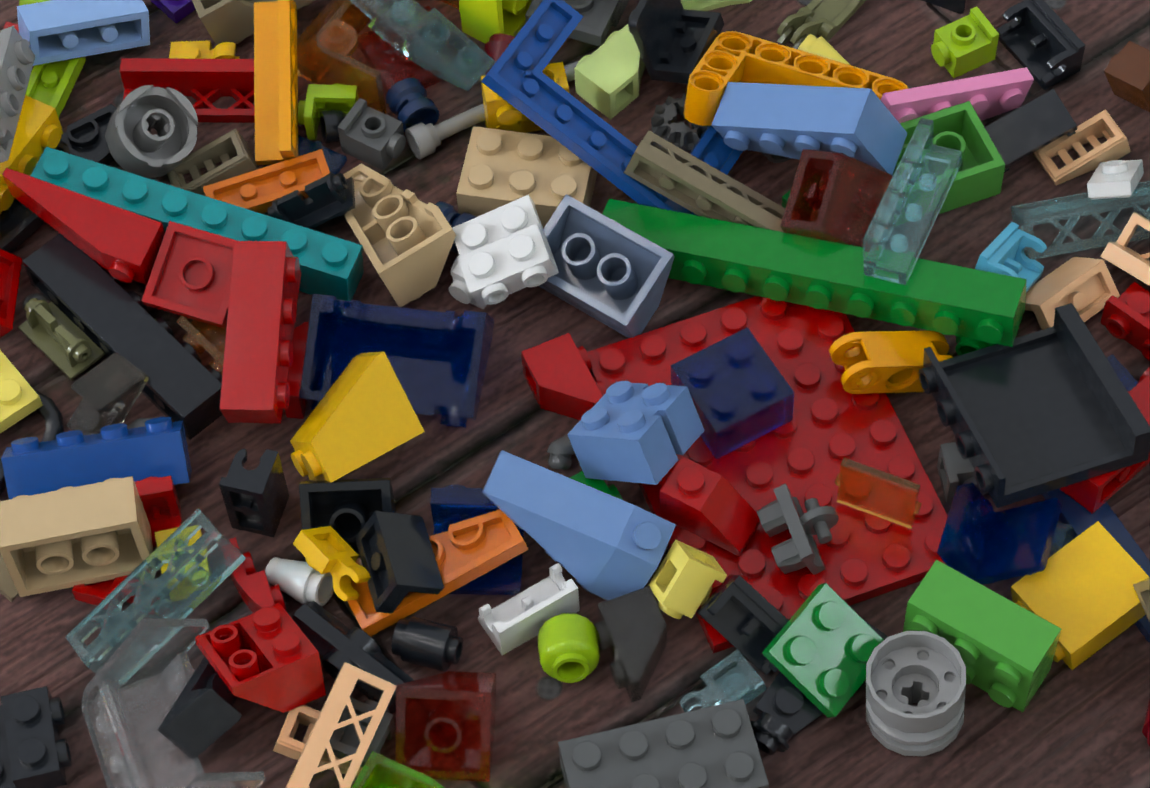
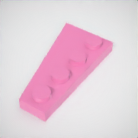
(987, 93)

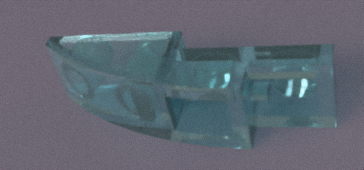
(427, 40)

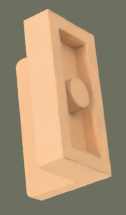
(1077, 281)

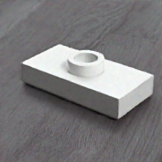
(1115, 179)

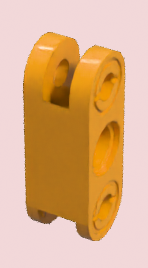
(885, 359)

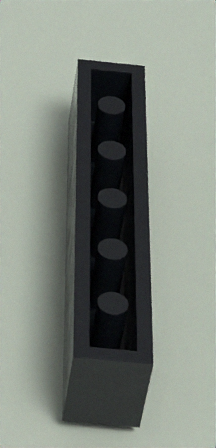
(123, 326)

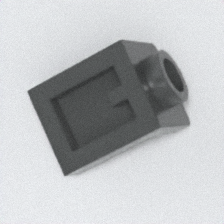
(345, 740)

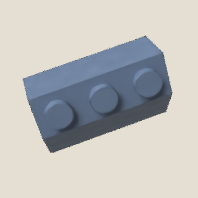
(605, 267)

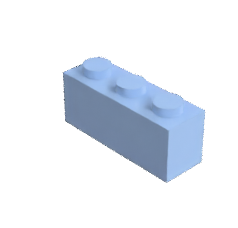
(82, 27)

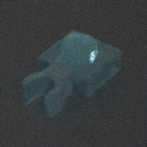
(726, 682)

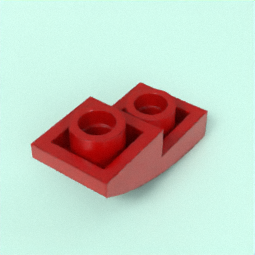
(254, 585)

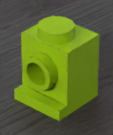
(965, 43)

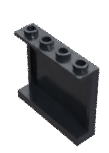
(1038, 411)

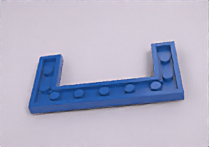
(520, 82)

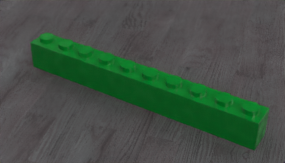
(829, 275)

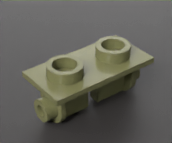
(59, 338)

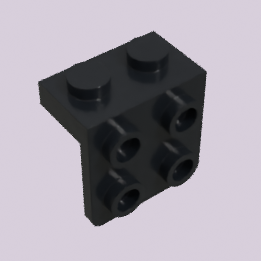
(672, 37)

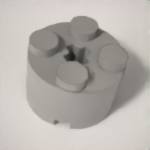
(147, 109)

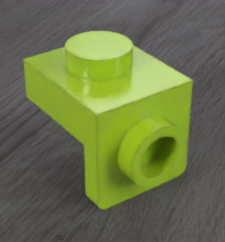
(321, 98)

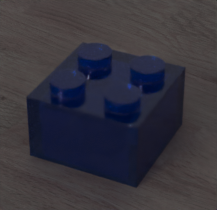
(735, 392)

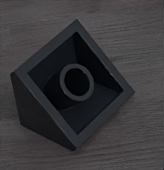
(344, 504)

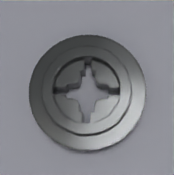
(665, 124)

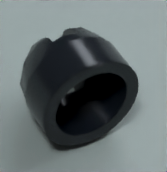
(329, 124)

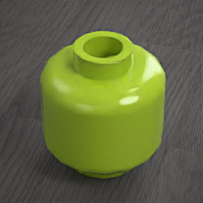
(568, 647)

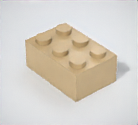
(513, 164)
(74, 535)

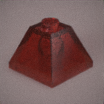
(447, 725)

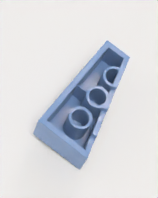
(819, 118)

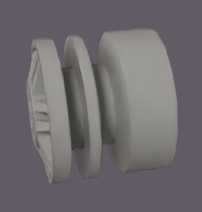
(921, 671)

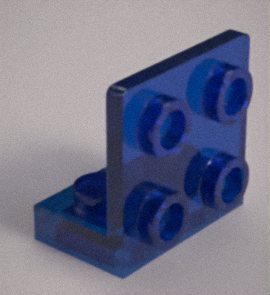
(997, 544)

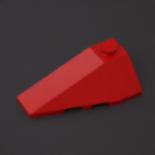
(110, 235)

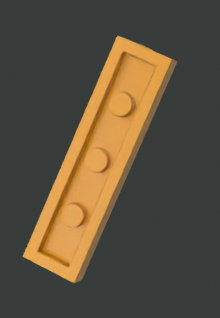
(275, 81)

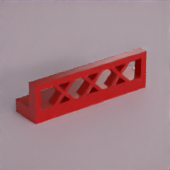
(200, 78)

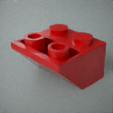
(265, 659)

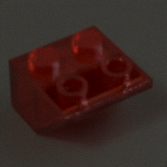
(833, 197)

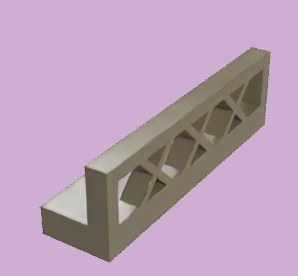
(700, 186)

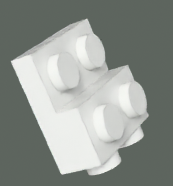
(504, 252)

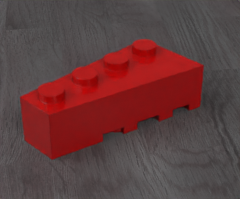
(259, 332)

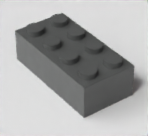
(677, 751)

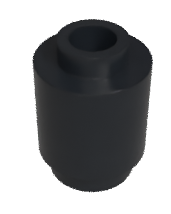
(427, 643)

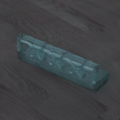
(909, 207)
(1074, 207)
(187, 582)

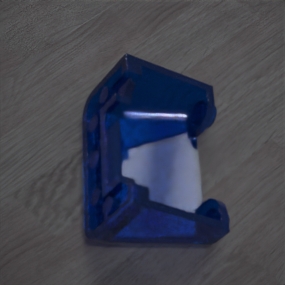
(433, 353)

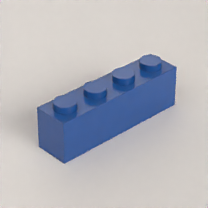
(81, 460)

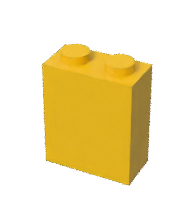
(1084, 593)

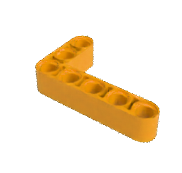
(755, 60)

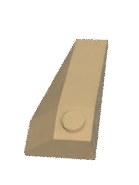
(399, 234)

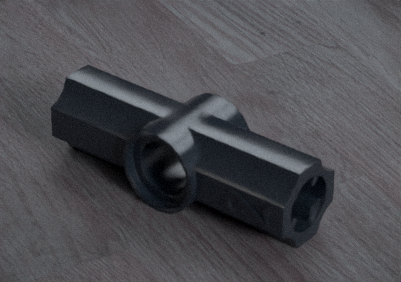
(354, 646)

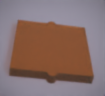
(878, 493)

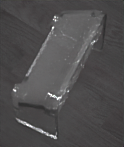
(132, 699)

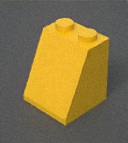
(355, 421)

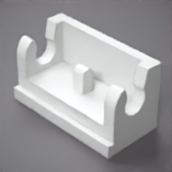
(526, 612)

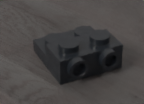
(31, 741)

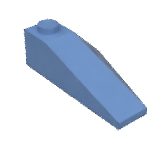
(589, 533)

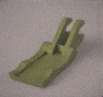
(817, 18)

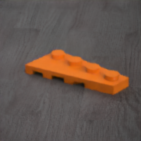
(462, 555)

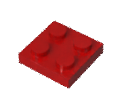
(192, 275)

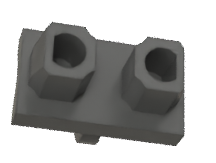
(788, 514)

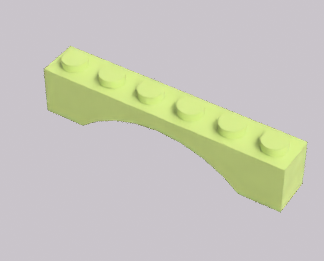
(613, 72)

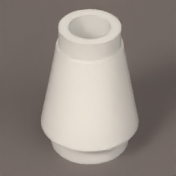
(300, 580)

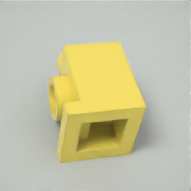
(685, 580)

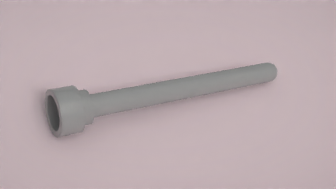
(425, 138)

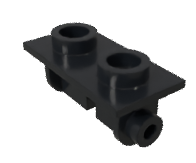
(327, 199)

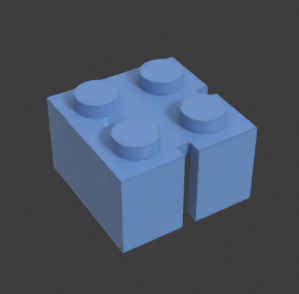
(636, 432)

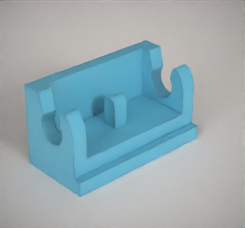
(1008, 258)

